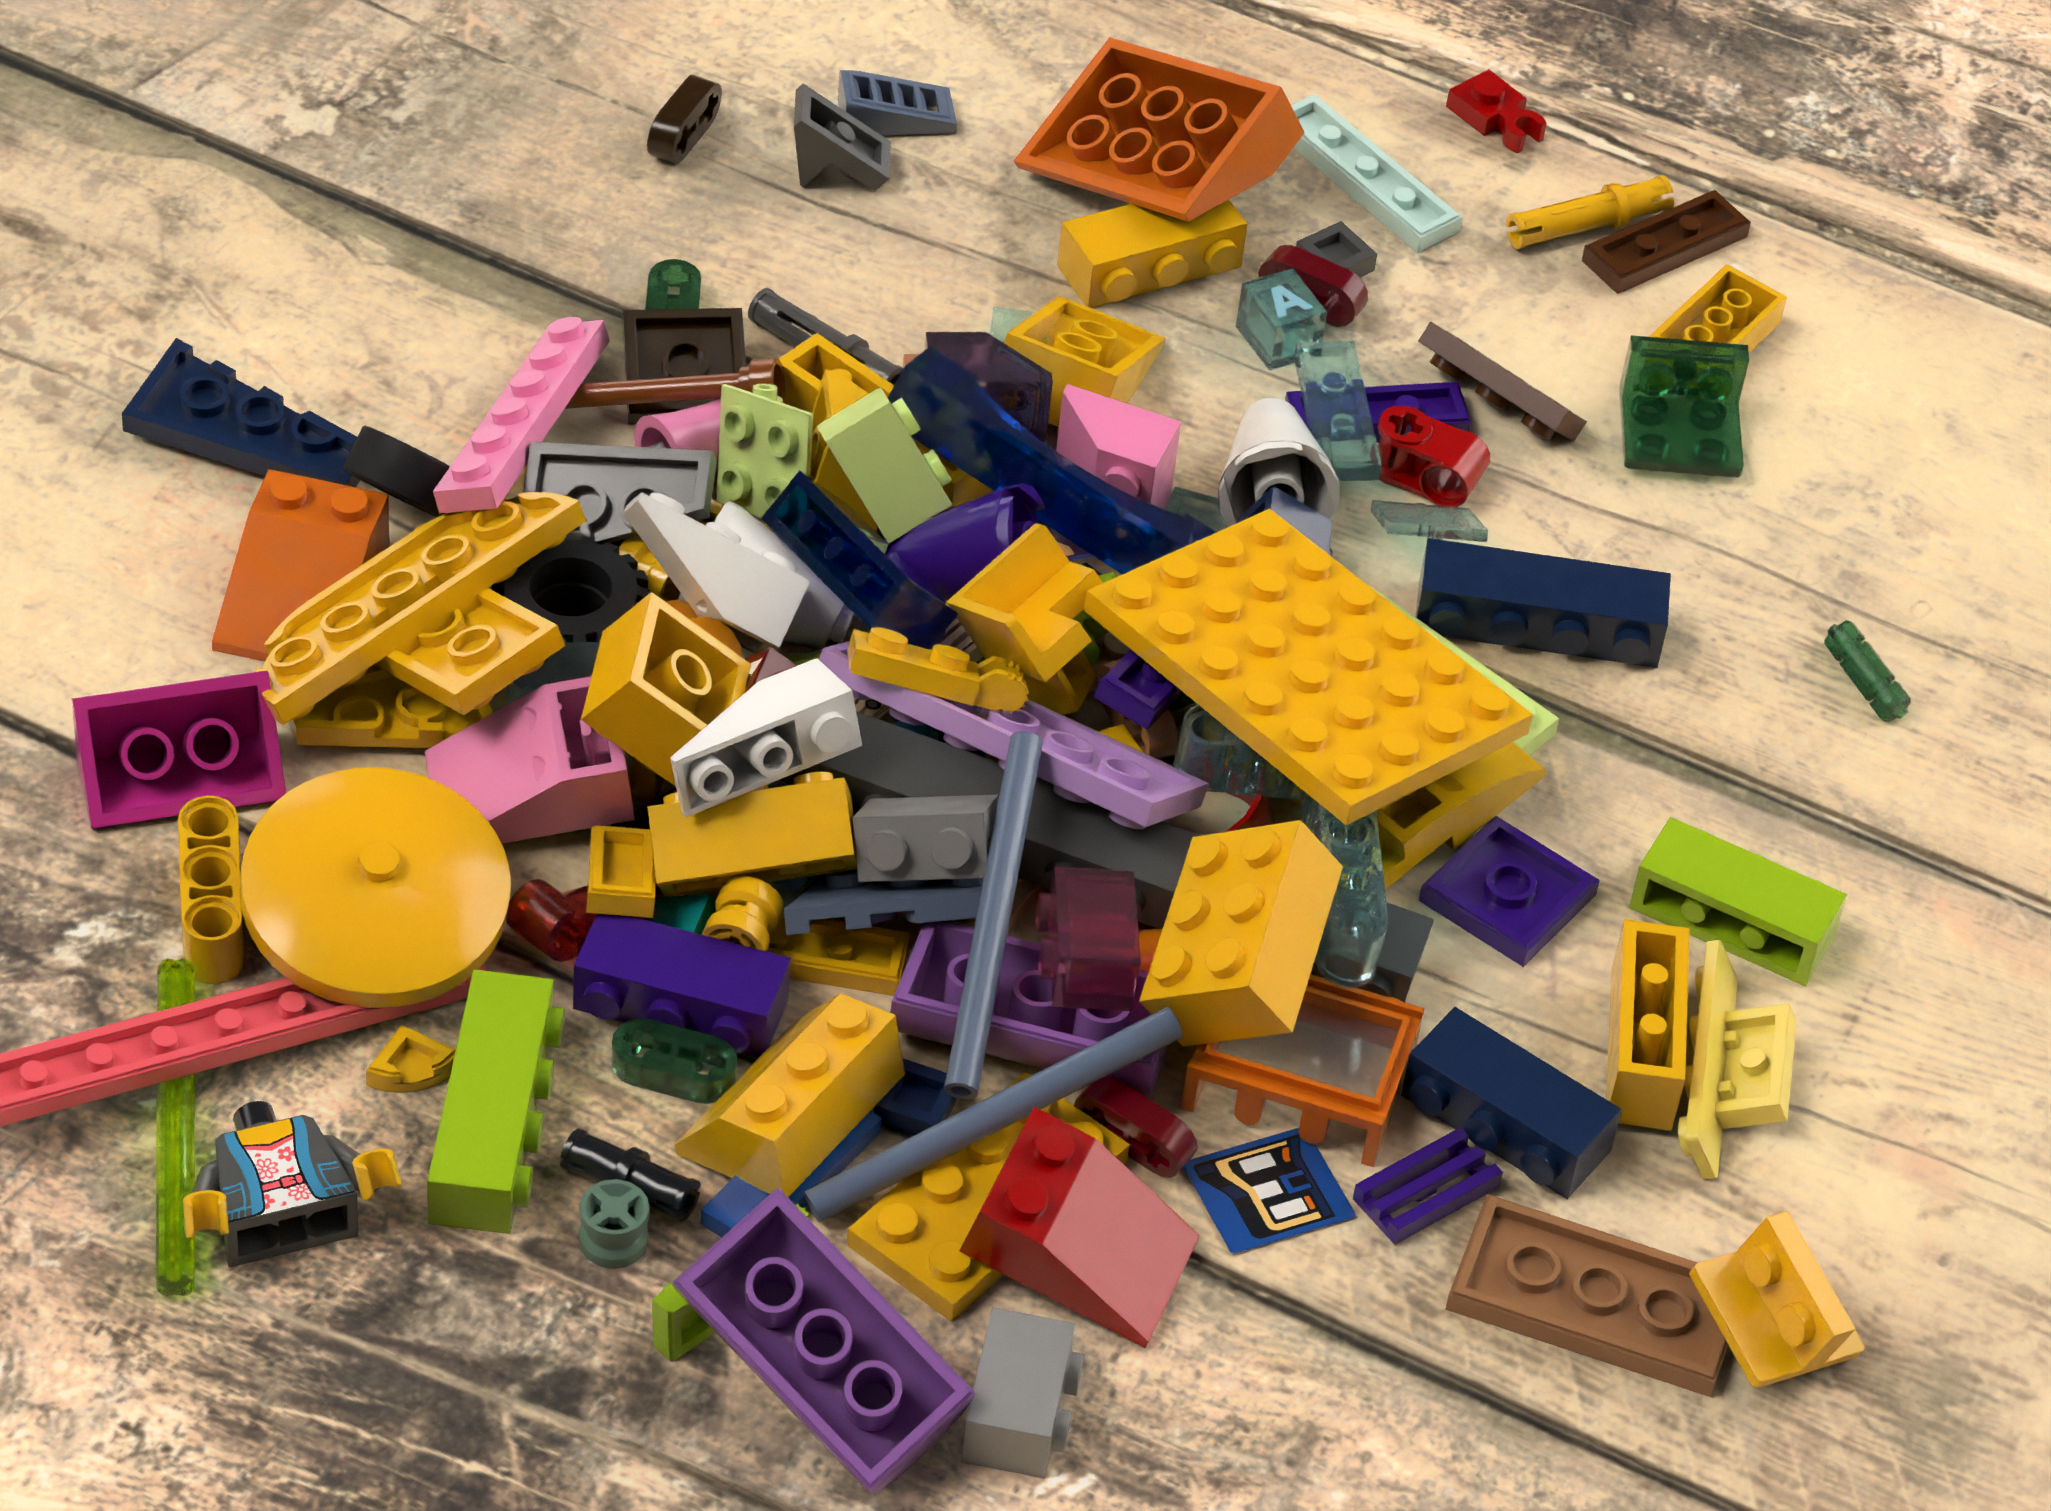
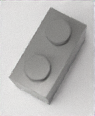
(924, 837)
(1020, 1393)

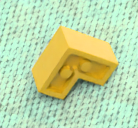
(1027, 604)

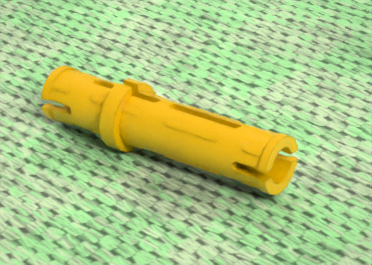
(1610, 207)

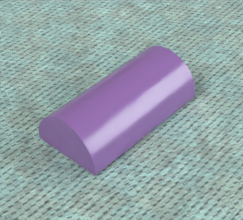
(1023, 1018)
(825, 1342)

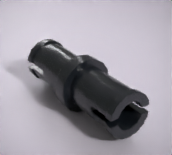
(604, 1161)

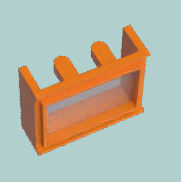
(1336, 1065)

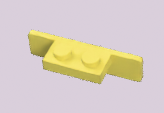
(1738, 1063)

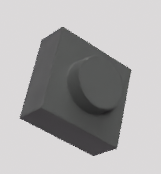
(1341, 247)

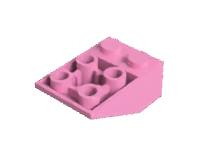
(537, 766)

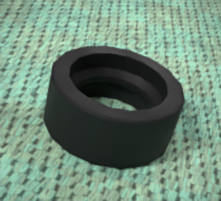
(396, 469)

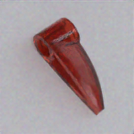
(553, 919)

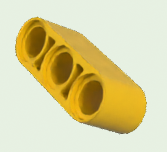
(211, 888)

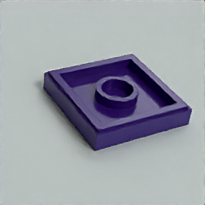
(1509, 890)

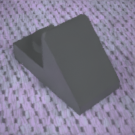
(833, 136)

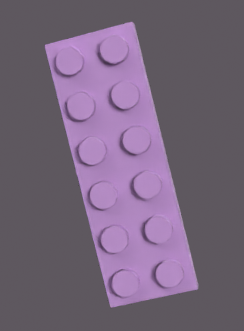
(1073, 756)

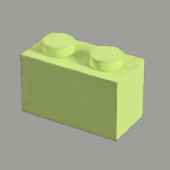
(885, 464)

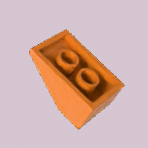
(292, 547)

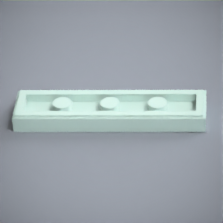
(1373, 177)

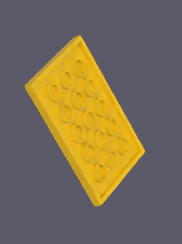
(1308, 665)

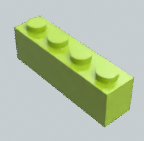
(492, 1102)

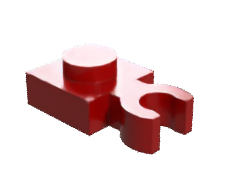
(1493, 105)

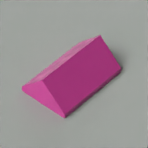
(170, 743)

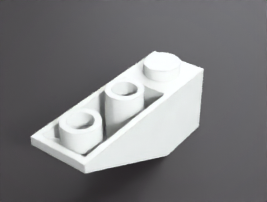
(718, 574)
(766, 736)

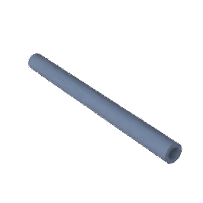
(993, 916)
(992, 1114)

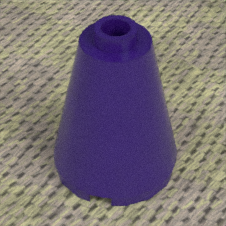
(968, 537)

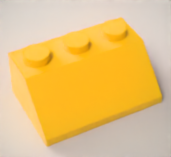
(800, 1096)

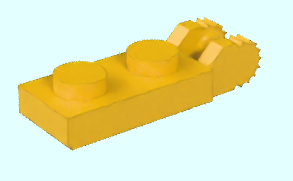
(938, 671)

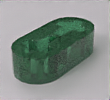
(673, 274)
(673, 1060)

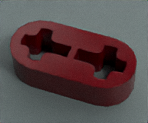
(1333, 286)
(1154, 1134)

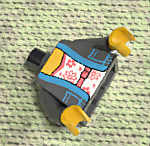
(282, 1186)

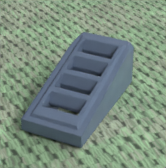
(889, 104)

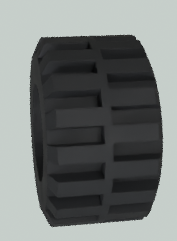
(578, 587)

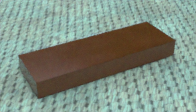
(1665, 241)

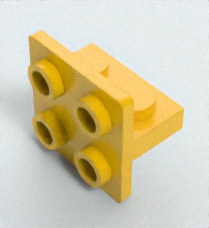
(1776, 1305)

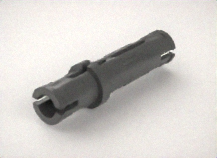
(779, 314)

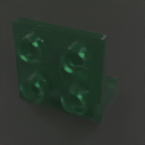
(1682, 406)

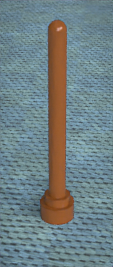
(679, 388)

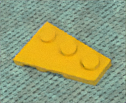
(381, 713)

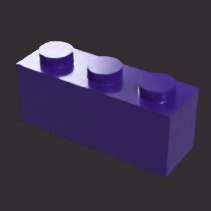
(681, 979)

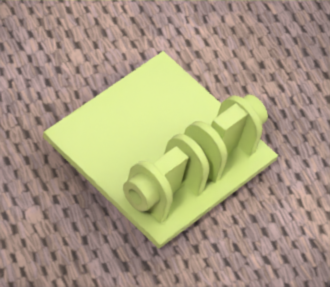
(760, 446)

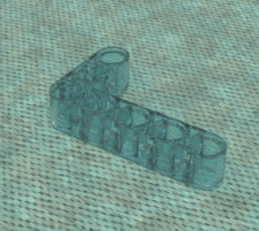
(1359, 907)

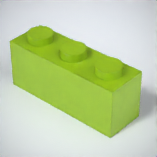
(1738, 898)

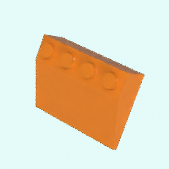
(1163, 132)

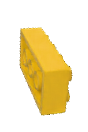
(1727, 310)

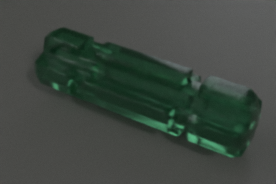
(1867, 671)

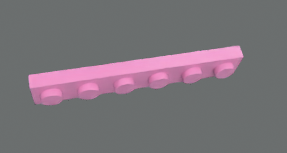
(521, 415)

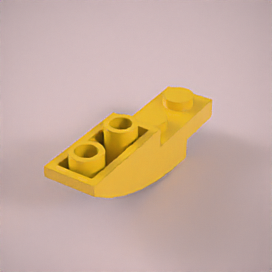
(1452, 808)

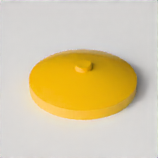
(375, 887)

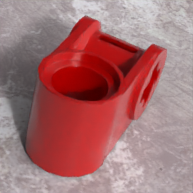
(1431, 457)

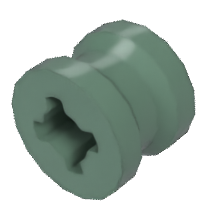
(624, 1213)

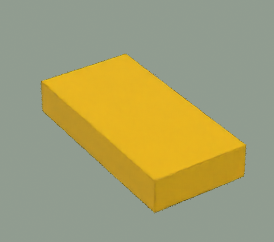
(621, 872)

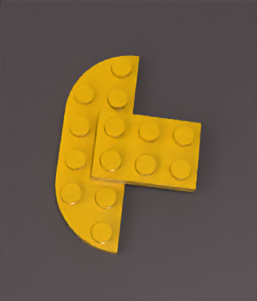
(427, 612)

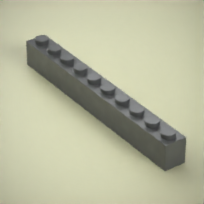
(1072, 833)

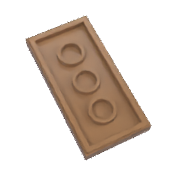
(1588, 1295)

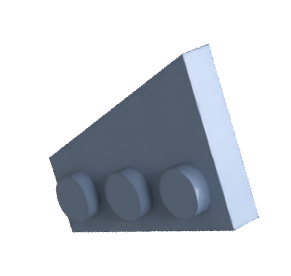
(878, 901)

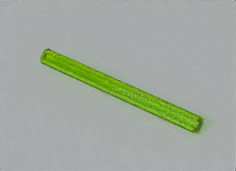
(174, 1148)

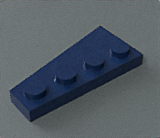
(223, 419)

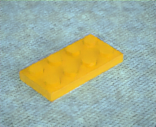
(926, 1217)

